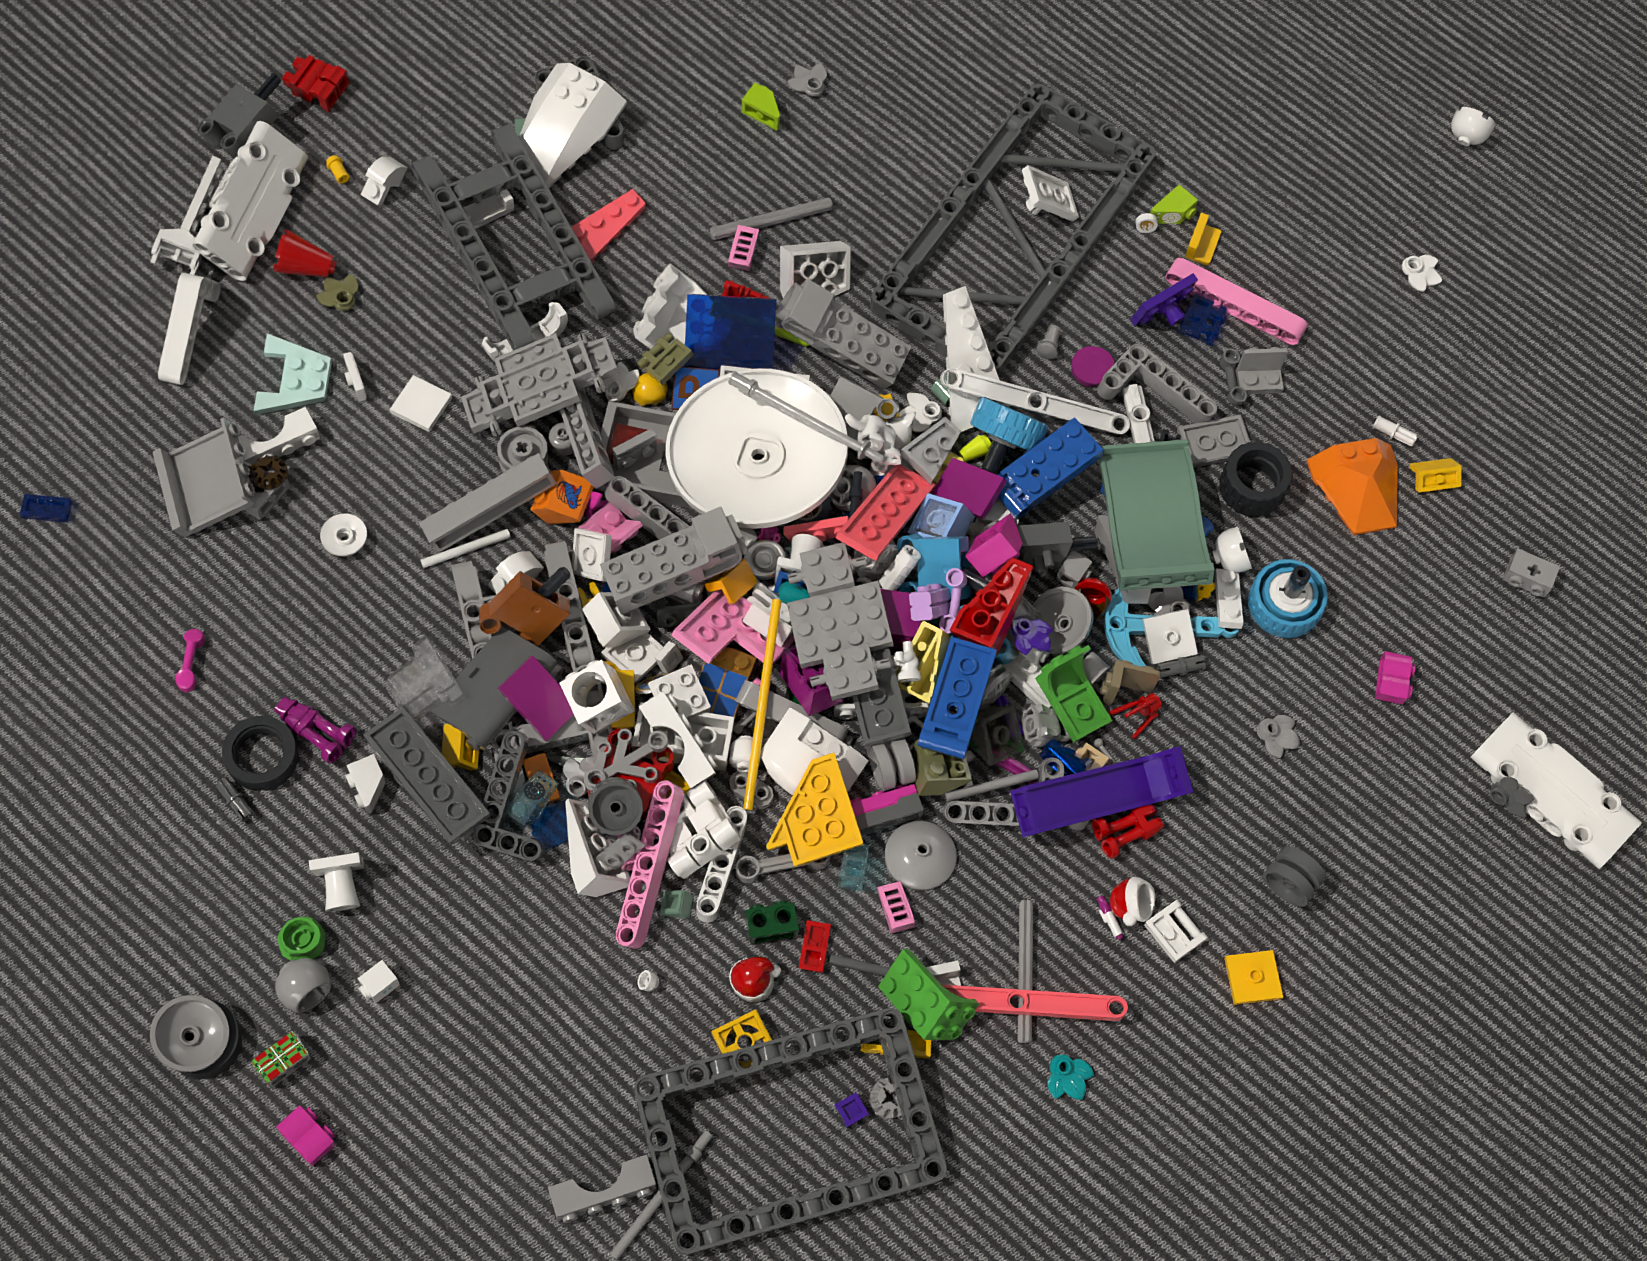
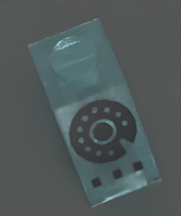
(532, 798)

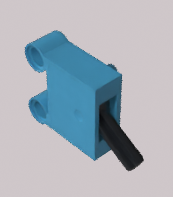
(937, 558)

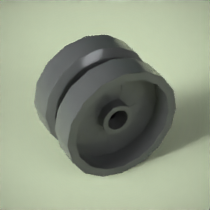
(615, 791)
(1294, 876)

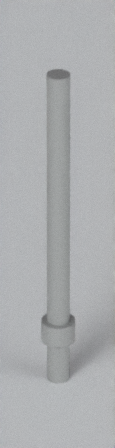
(692, 1154)

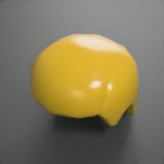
(649, 390)

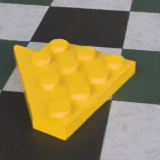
(819, 815)

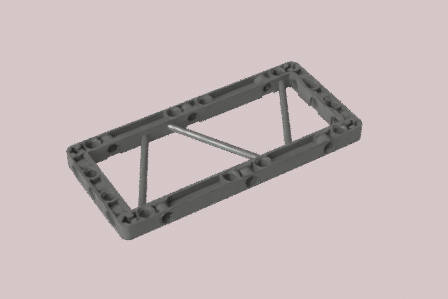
(1073, 118)

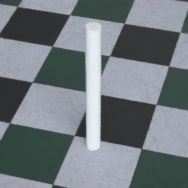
(465, 548)

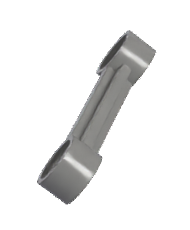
(771, 865)

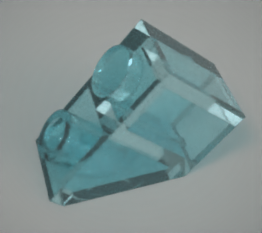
(853, 868)

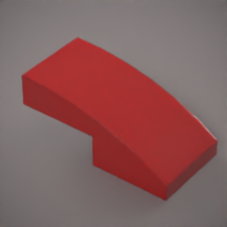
(814, 946)

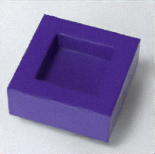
(851, 1110)

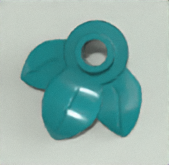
(1068, 1081)

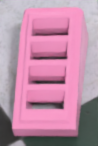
(740, 263)
(903, 924)

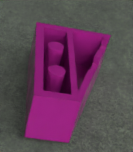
(798, 680)

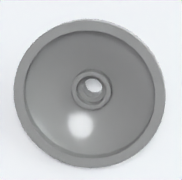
(1063, 606)
(917, 869)
(193, 1016)

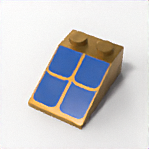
(724, 679)

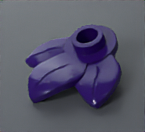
(1033, 636)

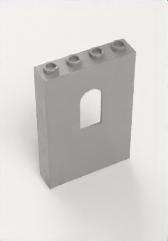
(645, 471)

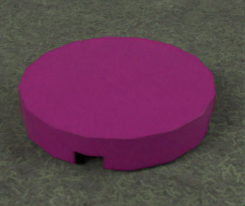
(1091, 365)

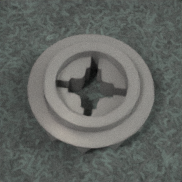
(877, 1097)

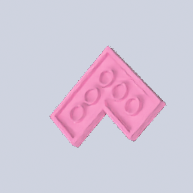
(717, 624)

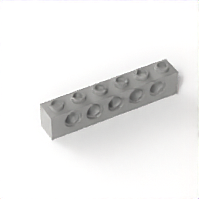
(587, 442)

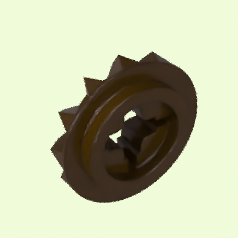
(271, 480)

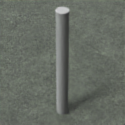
(991, 785)

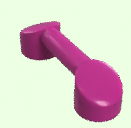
(184, 678)

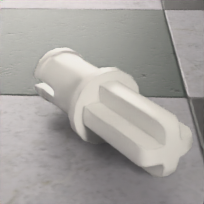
(1395, 431)

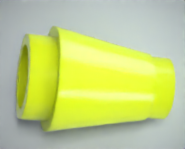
(976, 448)

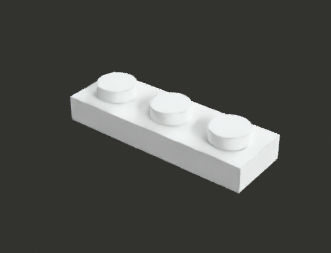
(1228, 599)

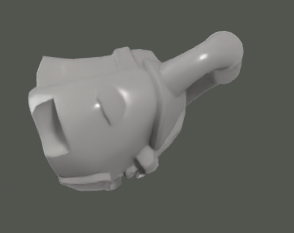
(1042, 725)

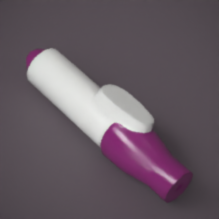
(1108, 917)

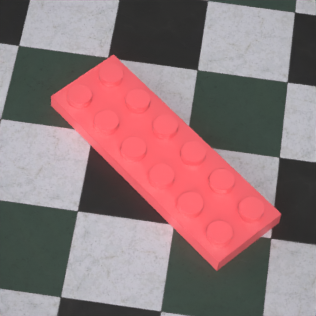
(885, 512)

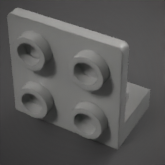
(1261, 370)

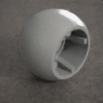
(840, 494)
(302, 984)

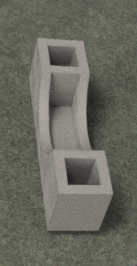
(571, 1200)

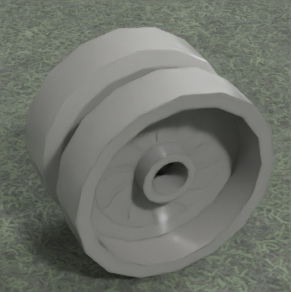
(518, 445)
(891, 764)

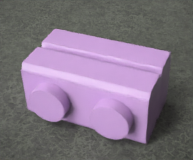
(930, 602)

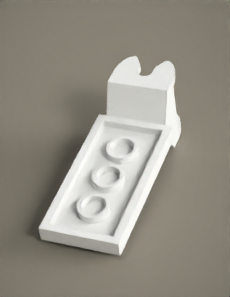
(177, 243)

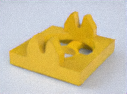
(752, 1019)

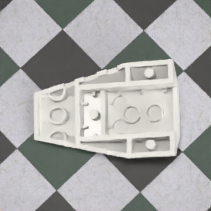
(567, 119)

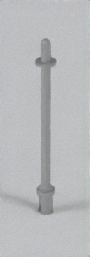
(751, 388)

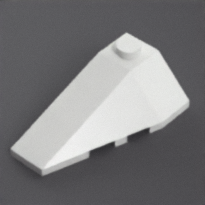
(588, 873)

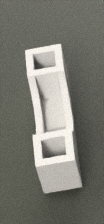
(297, 432)
(661, 713)

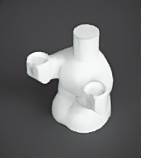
(908, 663)

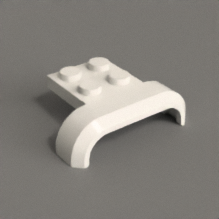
(553, 323)

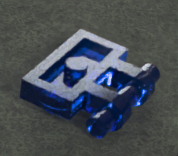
(1196, 317)

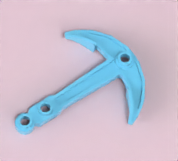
(1133, 625)

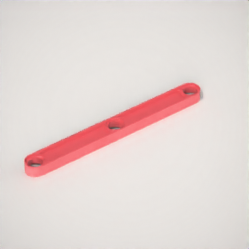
(1042, 1002)

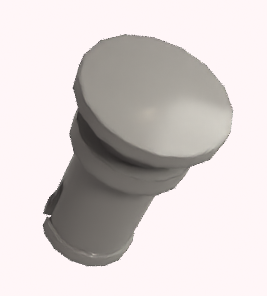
(1049, 345)

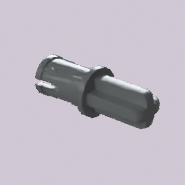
(234, 799)

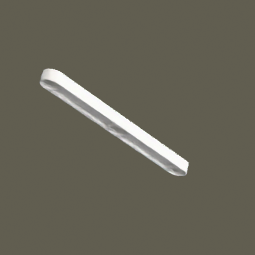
(1020, 398)

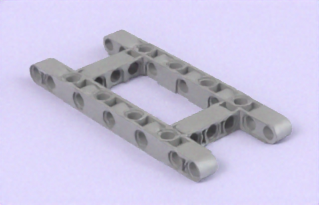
(578, 650)

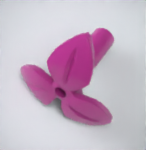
(594, 504)

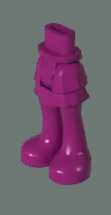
(303, 719)

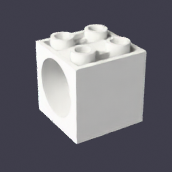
(611, 709)

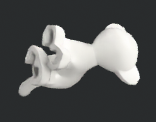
(884, 436)

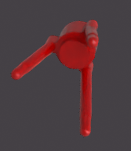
(1146, 706)

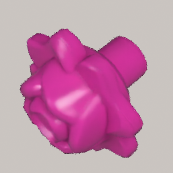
(769, 534)

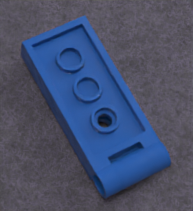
(1055, 461)
(958, 688)

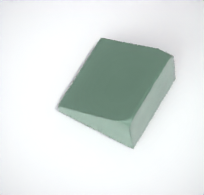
(676, 904)

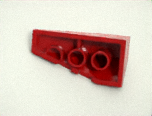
(991, 611)

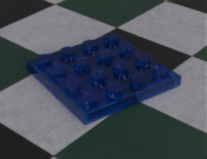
(730, 331)

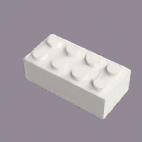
(712, 729)

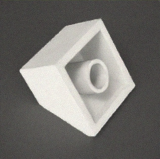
(611, 626)

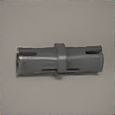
(1181, 666)

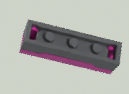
(887, 809)

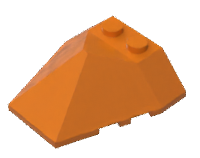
(1359, 483)

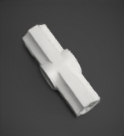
(1136, 406)

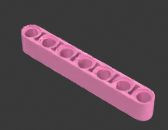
(1240, 302)
(652, 876)

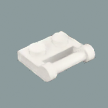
(1170, 935)

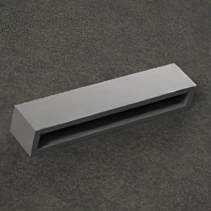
(488, 503)

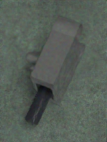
(238, 116)
(1048, 545)

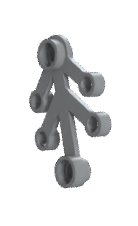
(623, 764)

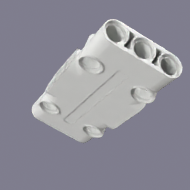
(250, 201)
(1564, 791)

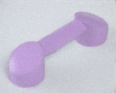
(957, 579)

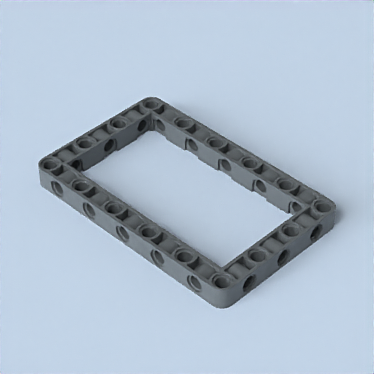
(772, 1055)

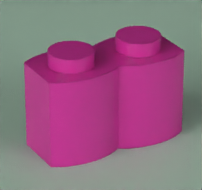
(1394, 678)
(306, 1135)

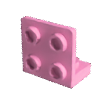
(612, 522)

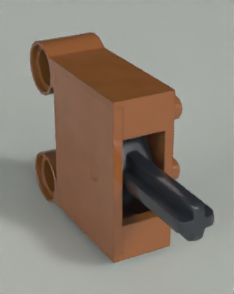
(528, 607)

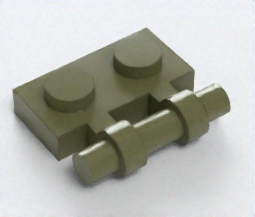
(668, 362)

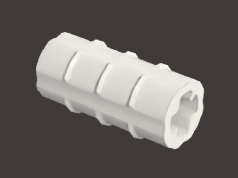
(900, 568)

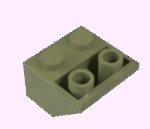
(938, 771)

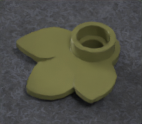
(338, 291)

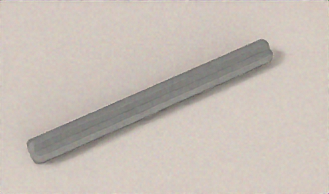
(772, 218)
(1025, 966)

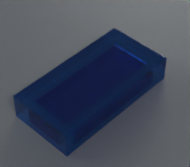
(46, 508)

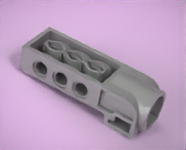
(841, 333)
(675, 561)

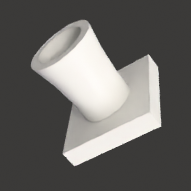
(800, 544)
(338, 880)

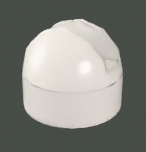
(648, 981)

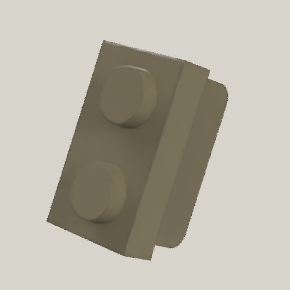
(1128, 675)

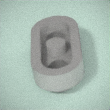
(739, 790)

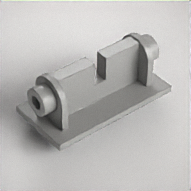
(622, 849)

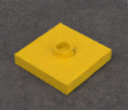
(1253, 977)

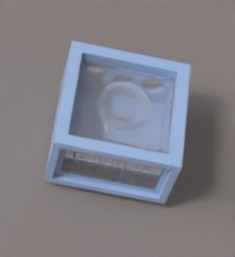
(941, 518)

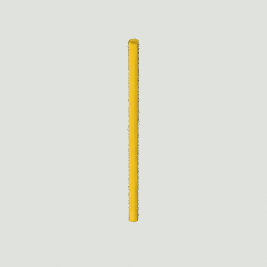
(762, 705)

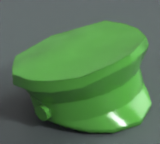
(301, 939)

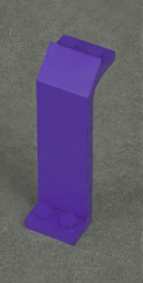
(1101, 791)

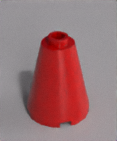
(302, 257)

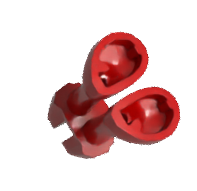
(1136, 818)

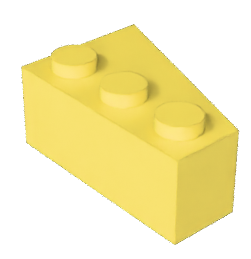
(930, 648)

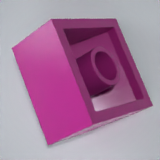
(995, 546)

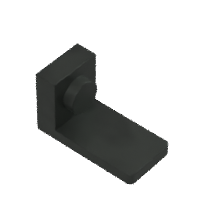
(672, 615)

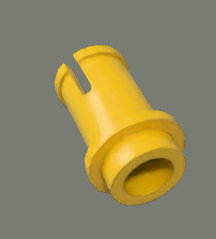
(334, 164)

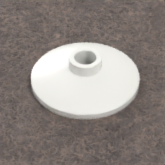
(341, 526)

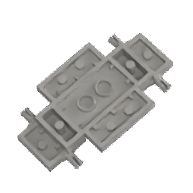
(538, 381)
(839, 622)

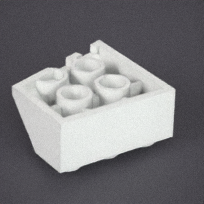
(820, 262)

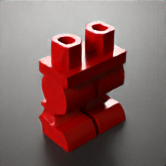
(316, 80)

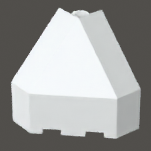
(666, 308)

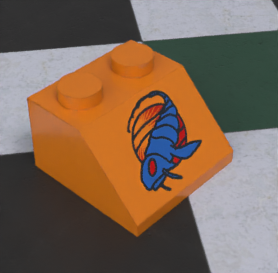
(563, 501)

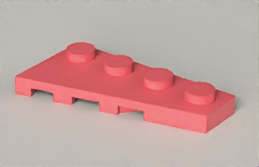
(607, 223)

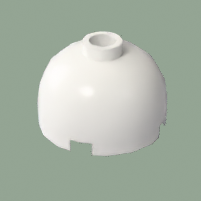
(1471, 127)
(1231, 551)

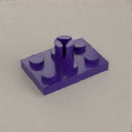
(1166, 303)

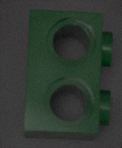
(773, 929)

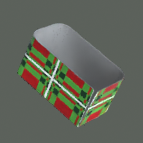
(281, 1059)

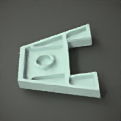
(303, 377)

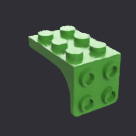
(1072, 694)
(924, 1001)

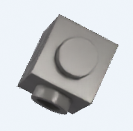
(1074, 569)

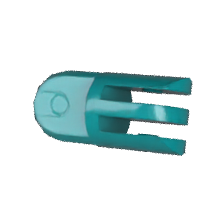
(792, 592)

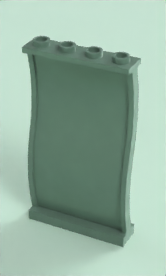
(1154, 515)

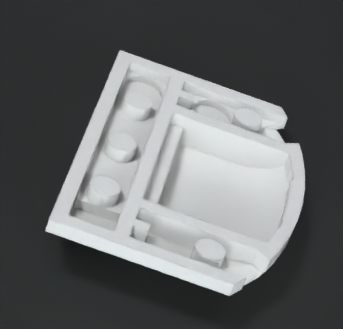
(797, 743)

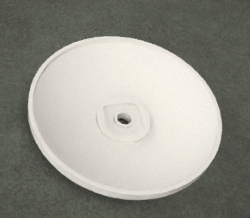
(722, 430)

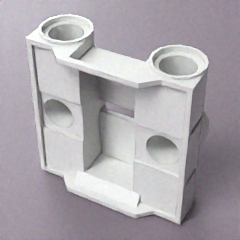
(712, 827)

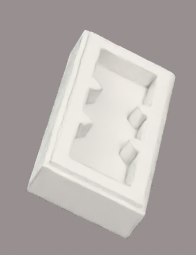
(353, 376)

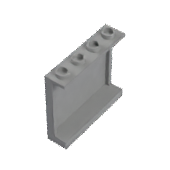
(205, 480)

